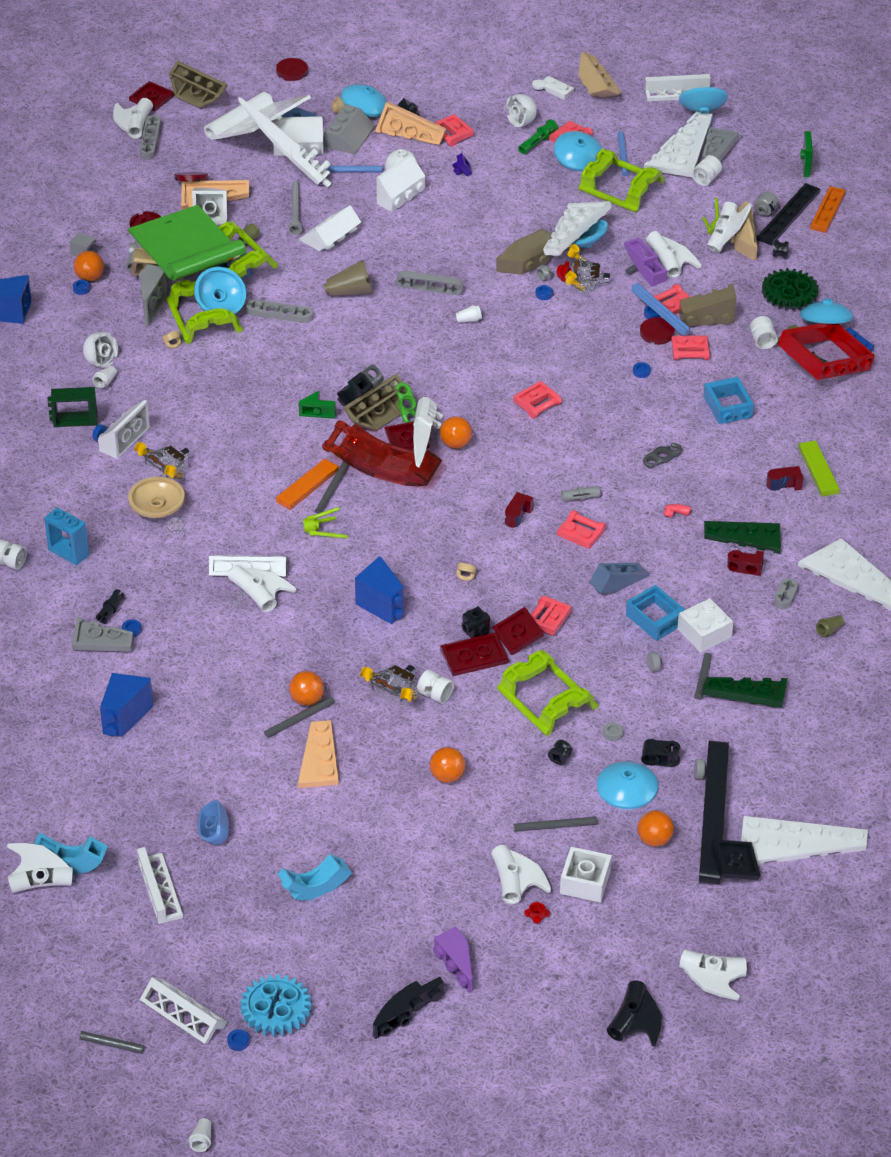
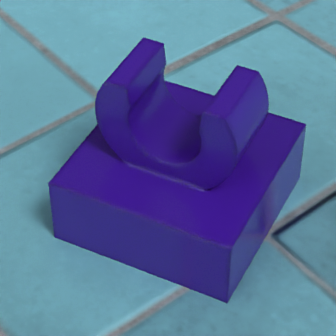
(462, 165)

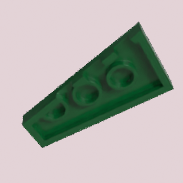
(745, 533)
(755, 692)

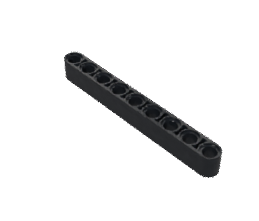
(713, 809)

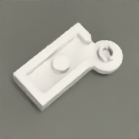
(553, 87)

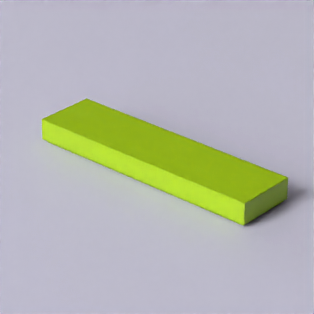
(818, 468)

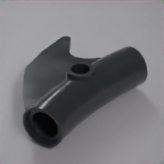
(636, 1014)

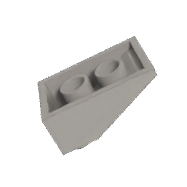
(153, 290)

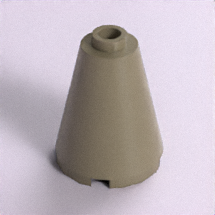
(349, 281)

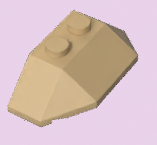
(596, 77)
(745, 237)

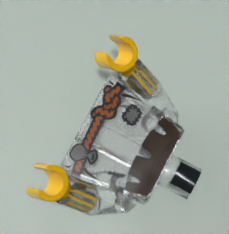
(584, 274)
(165, 462)
(393, 684)

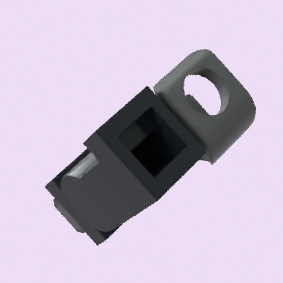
(360, 385)

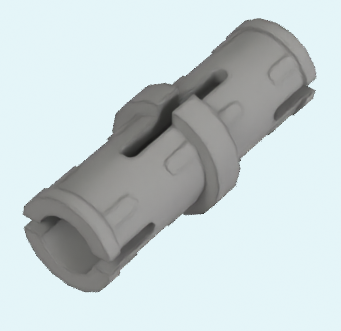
(580, 493)

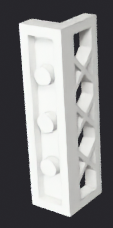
(673, 84)
(224, 563)
(154, 889)
(187, 1003)

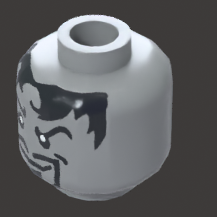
(766, 204)

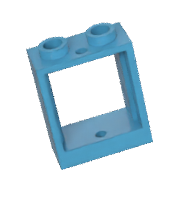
(727, 388)
(72, 550)
(662, 626)

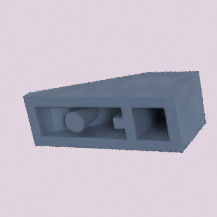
(616, 576)

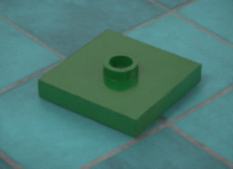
(806, 154)

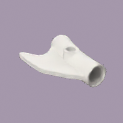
(132, 119)
(727, 225)
(671, 253)
(260, 585)
(35, 859)
(517, 874)
(714, 972)

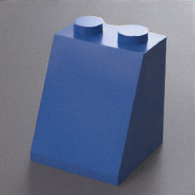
(15, 299)
(380, 591)
(125, 703)

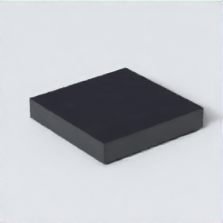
(735, 859)

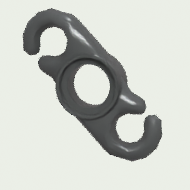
(653, 456)

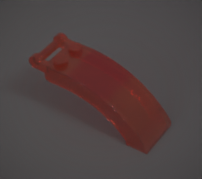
(380, 458)

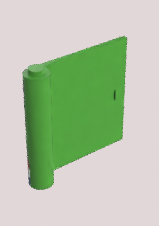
(186, 242)

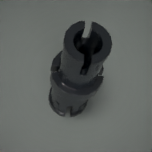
(110, 606)

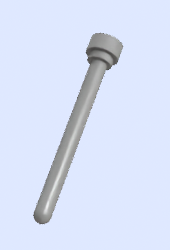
(295, 226)

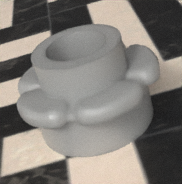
(544, 273)

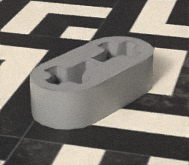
(782, 592)

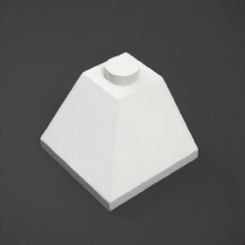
(212, 202)

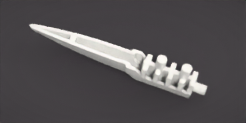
(291, 149)
(424, 419)

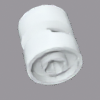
(706, 170)
(763, 332)
(12, 555)
(435, 686)

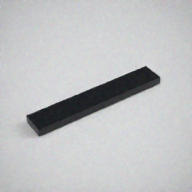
(788, 214)

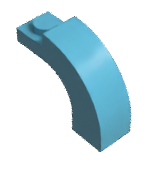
(81, 857)
(317, 882)

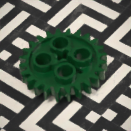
(790, 289)

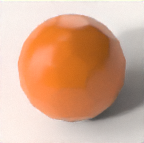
(88, 266)
(455, 432)
(306, 688)
(447, 764)
(655, 828)

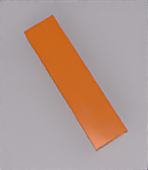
(827, 209)
(307, 484)

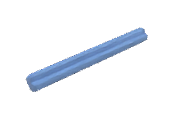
(660, 309)

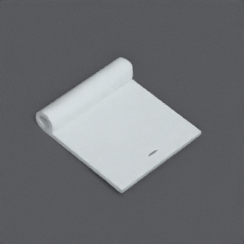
(239, 122)

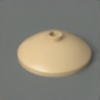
(156, 497)

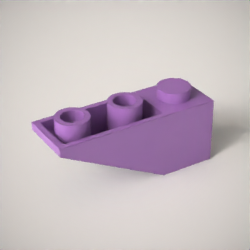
(454, 951)

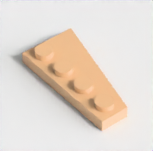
(404, 123)
(235, 190)
(319, 757)

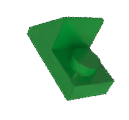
(314, 407)

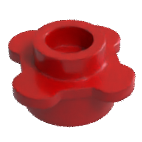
(562, 270)
(537, 912)

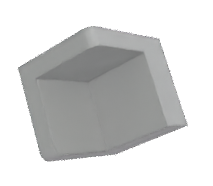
(81, 243)

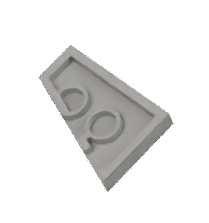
(99, 638)

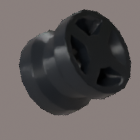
(780, 249)
(560, 752)

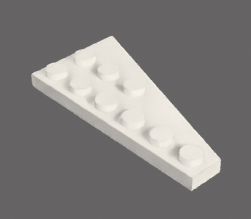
(573, 224)

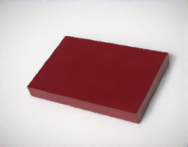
(474, 654)

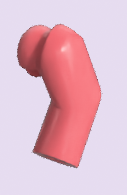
(676, 508)

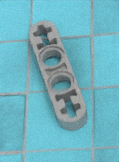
(150, 137)
(429, 280)
(303, 315)

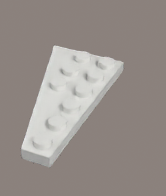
(683, 150)
(850, 571)
(799, 840)

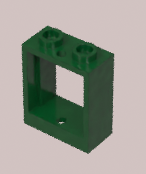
(73, 419)

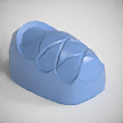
(213, 823)

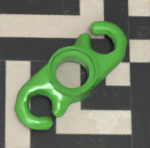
(407, 396)

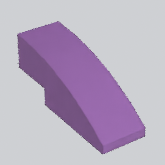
(646, 261)

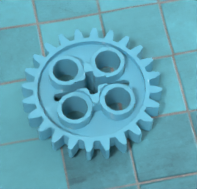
(288, 1012)

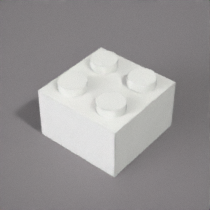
(705, 625)
(585, 874)

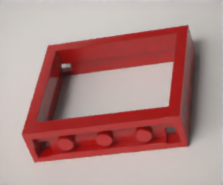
(794, 339)

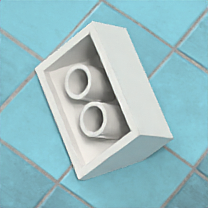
(304, 131)
(399, 183)
(332, 229)
(125, 430)

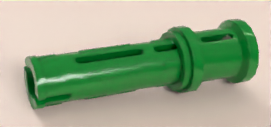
(542, 133)

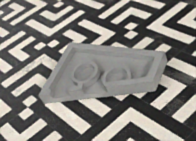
(719, 142)

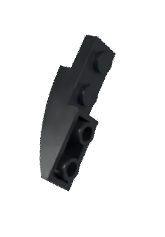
(399, 1008)

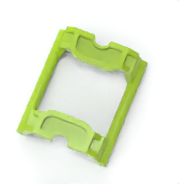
(638, 186)
(251, 259)
(199, 320)
(557, 705)

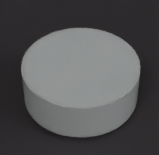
(653, 661)
(613, 732)
(699, 769)

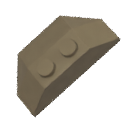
(195, 85)
(525, 254)
(377, 405)

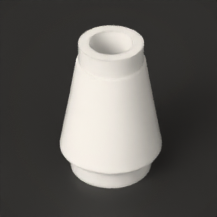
(470, 314)
(104, 377)
(201, 1136)

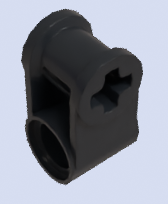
(659, 752)

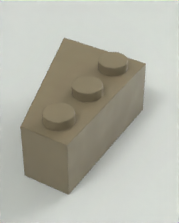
(709, 308)

